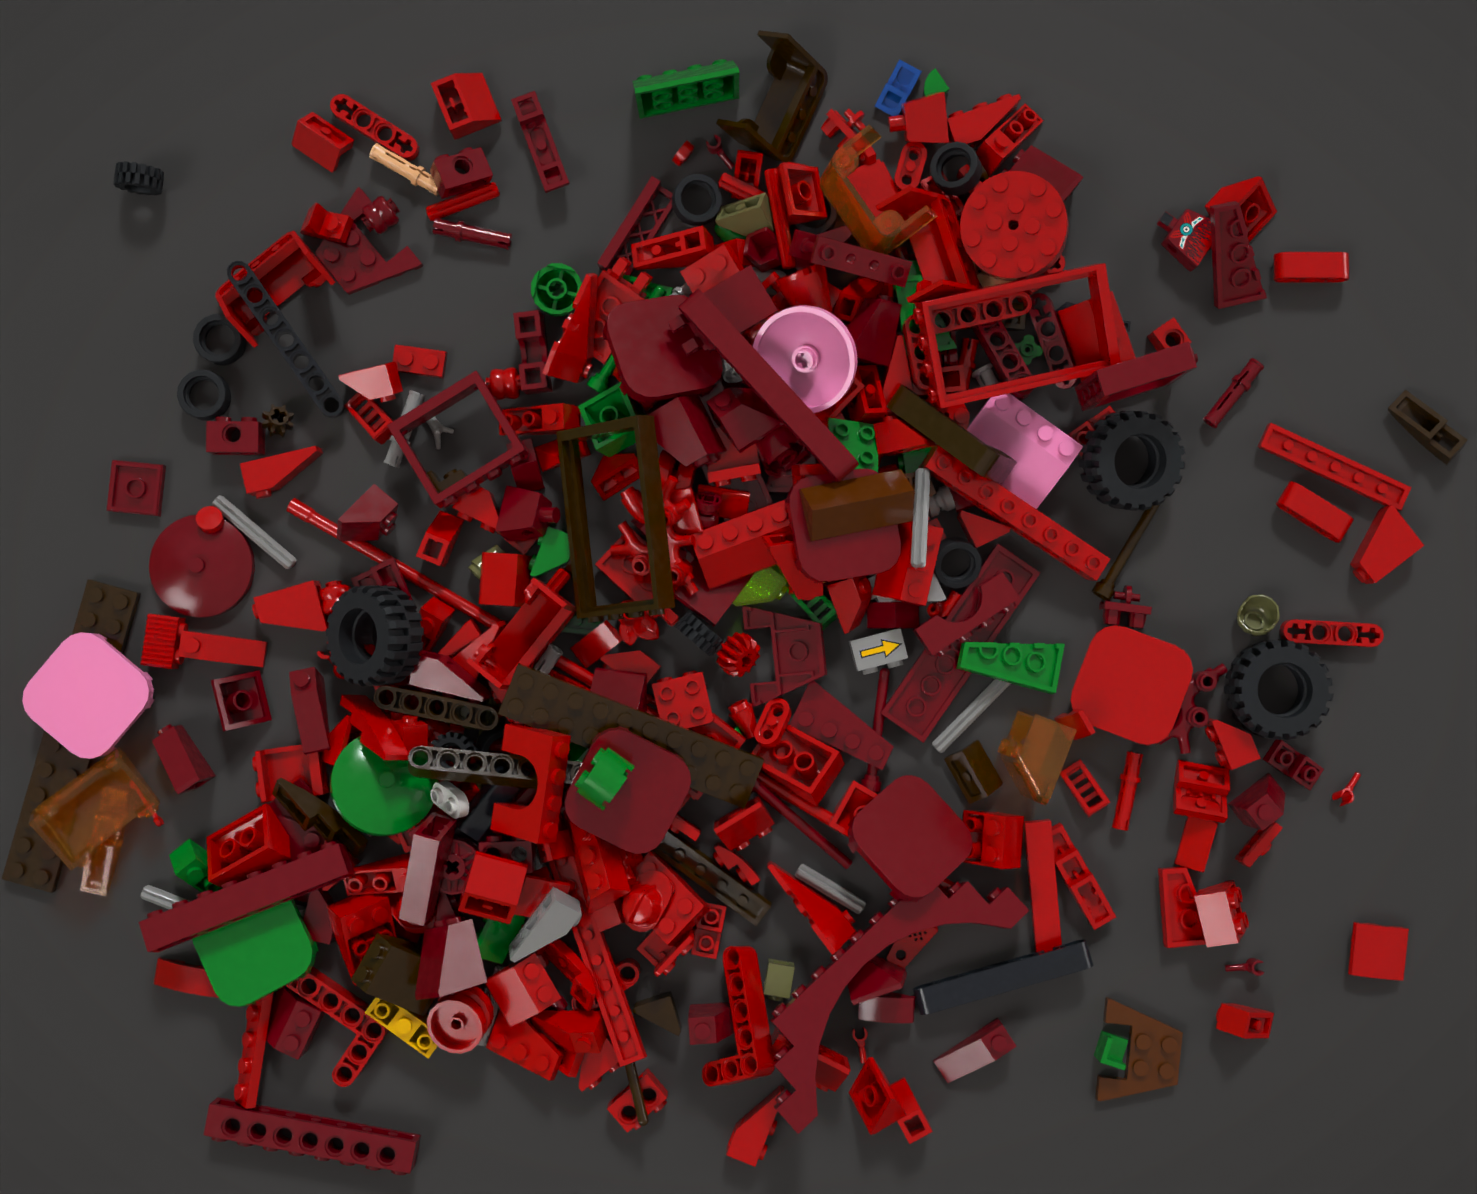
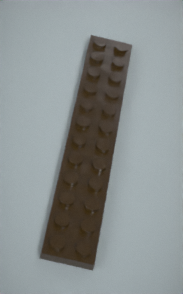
(31, 861)

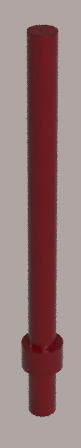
(802, 825)

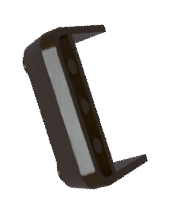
(788, 104)

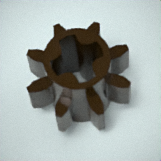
(274, 425)

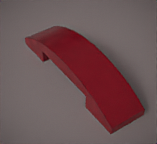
(540, 141)

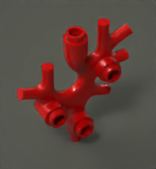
(680, 568)

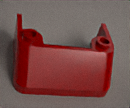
(937, 245)
(281, 271)
(525, 636)

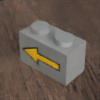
(878, 650)

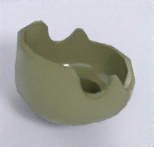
(1258, 615)

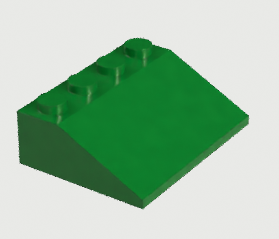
(686, 88)

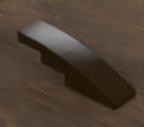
(312, 811)

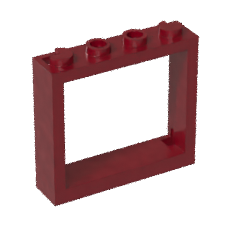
(1136, 376)
(437, 405)

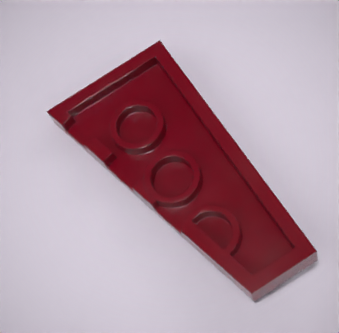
(1234, 268)
(836, 725)

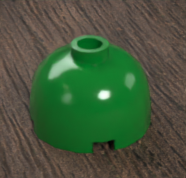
(555, 289)

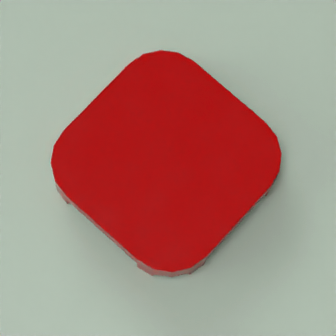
(1132, 684)

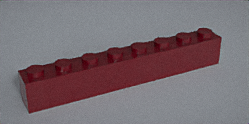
(247, 897)

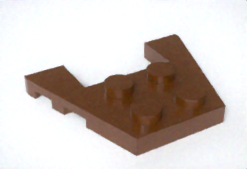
(1151, 1054)

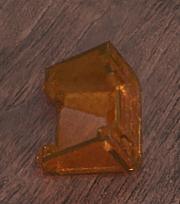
(93, 808)

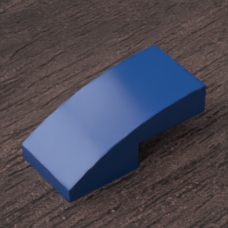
(898, 88)

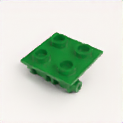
(858, 440)

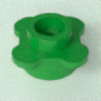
(1028, 342)

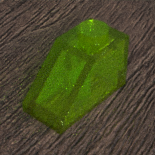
(762, 588)

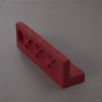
(633, 221)

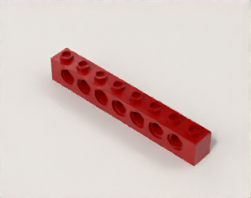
(1016, 514)

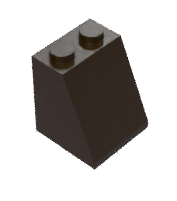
(391, 972)

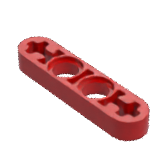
(376, 125)
(1331, 633)

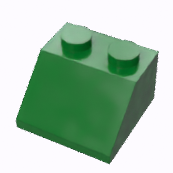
(606, 407)

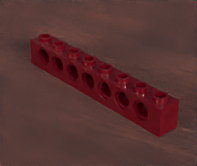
(404, 1144)

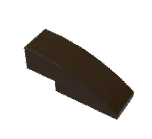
(1427, 427)

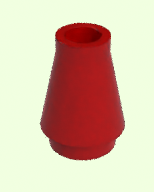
(744, 717)

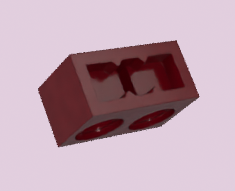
(507, 849)

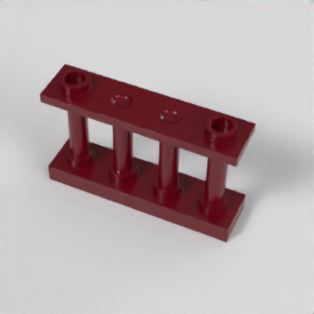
(849, 258)

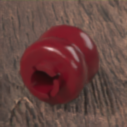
(380, 214)

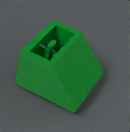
(496, 938)

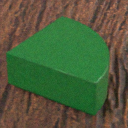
(935, 83)

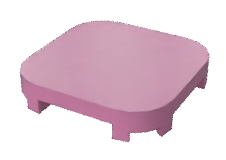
(87, 695)

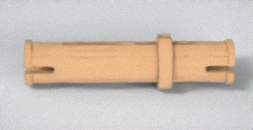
(415, 174)

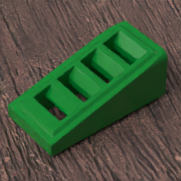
(827, 619)

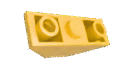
(404, 1024)

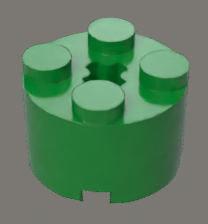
(604, 778)

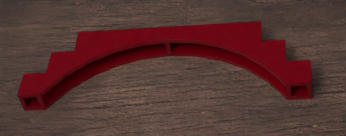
(806, 1015)

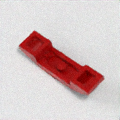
(573, 968)
(183, 977)

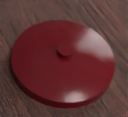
(201, 570)

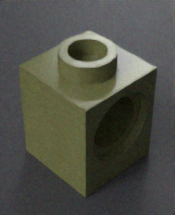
(778, 979)

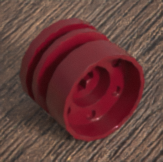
(462, 851)

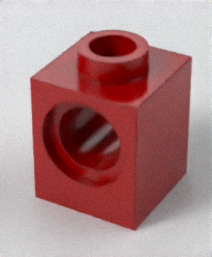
(1170, 328)

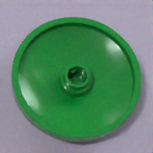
(378, 793)

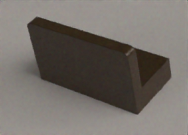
(974, 772)

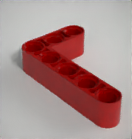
(955, 323)
(340, 1013)
(749, 1022)

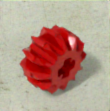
(738, 654)

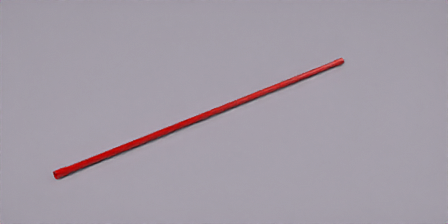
(310, 516)

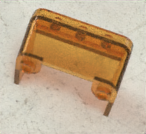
(872, 233)
(1035, 754)

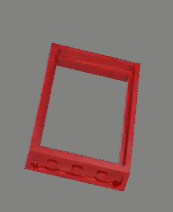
(1103, 320)

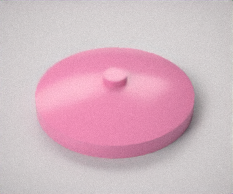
(810, 354)

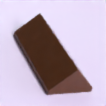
(857, 504)

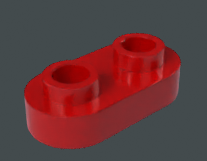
(910, 168)
(772, 724)

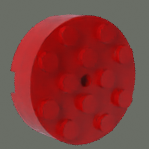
(1011, 200)

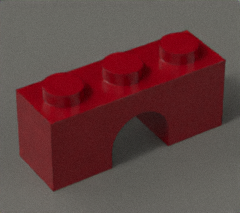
(532, 338)

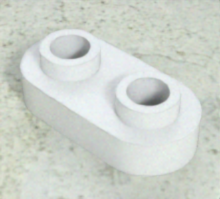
(450, 799)

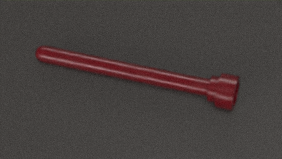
(871, 780)

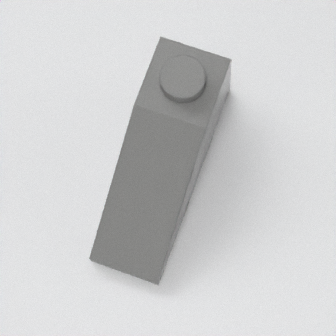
(548, 923)

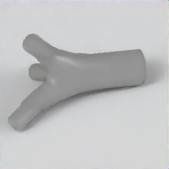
(437, 428)

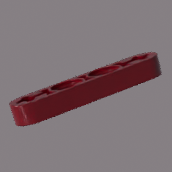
(1056, 339)

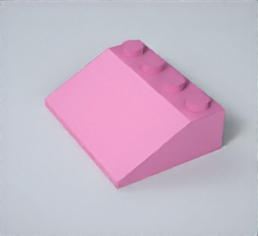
(1032, 441)

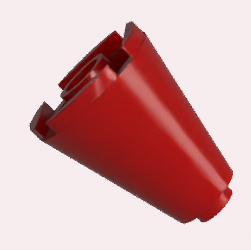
(806, 287)

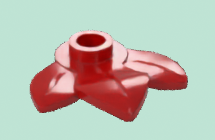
(641, 627)

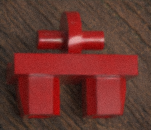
(837, 122)

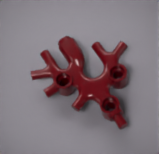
(1188, 710)

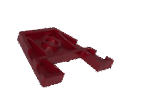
(357, 262)
(796, 652)

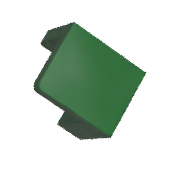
(1111, 1050)

